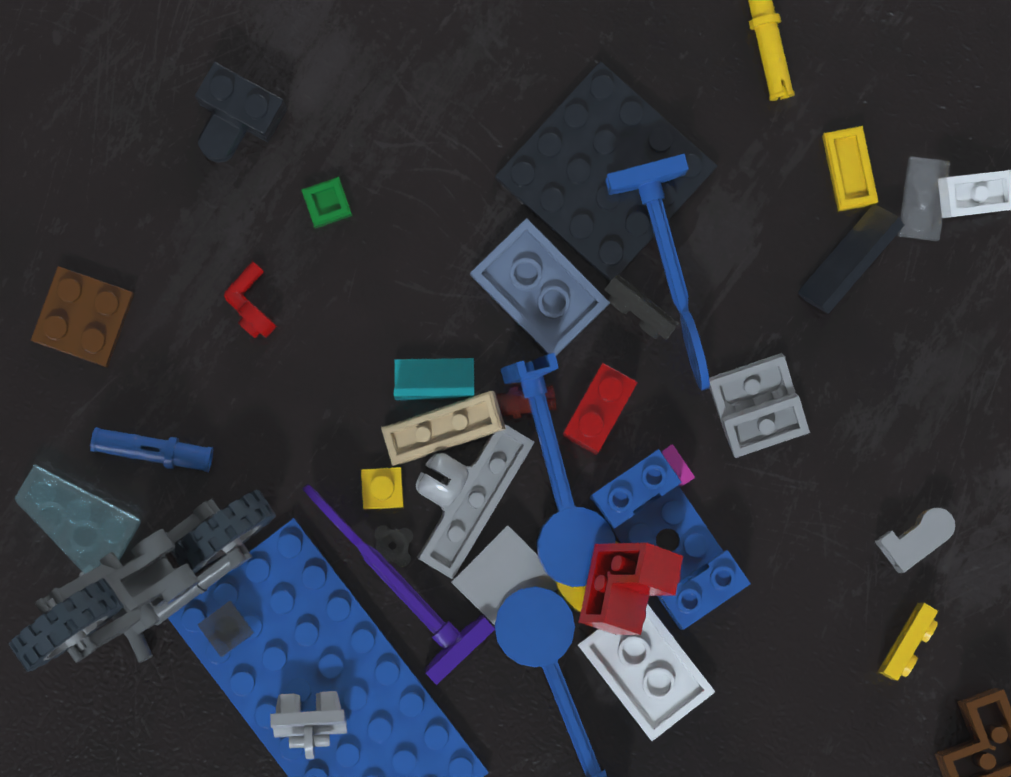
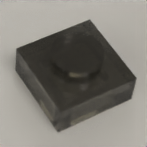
(226, 628)

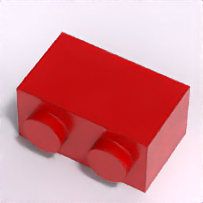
(599, 409)

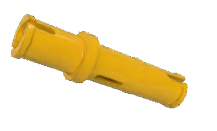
(775, 67)

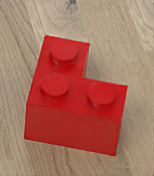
(623, 580)

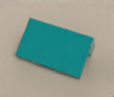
(434, 379)

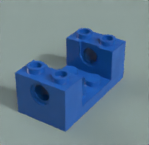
(650, 500)

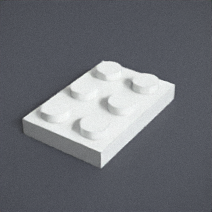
(648, 674)

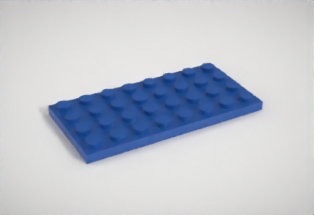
(322, 640)

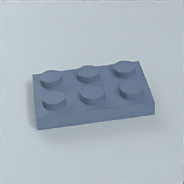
(539, 288)

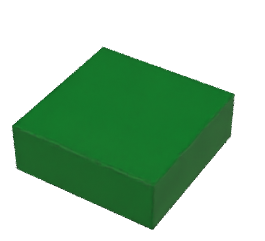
(326, 202)

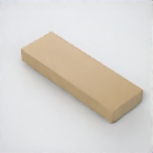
(443, 428)

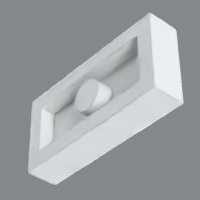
(975, 193)

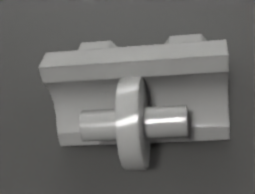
(308, 728)

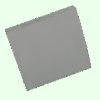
(758, 405)
(501, 571)

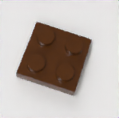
(82, 316)

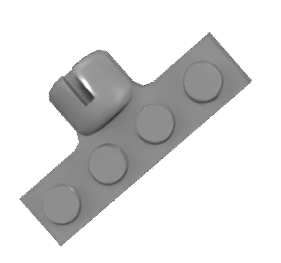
(468, 496)

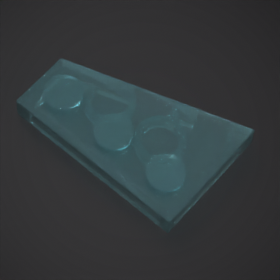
(75, 519)

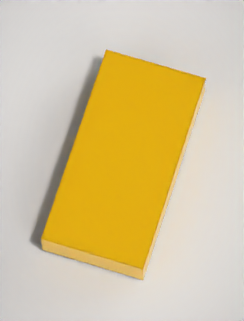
(850, 168)

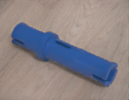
(167, 452)

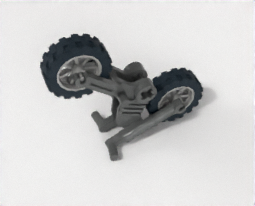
(144, 588)

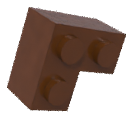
(989, 749)

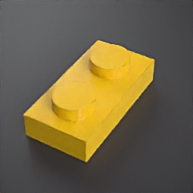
(901, 656)

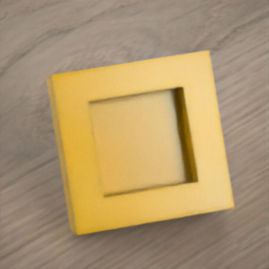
(382, 488)

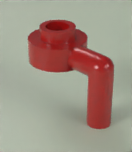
(252, 319)

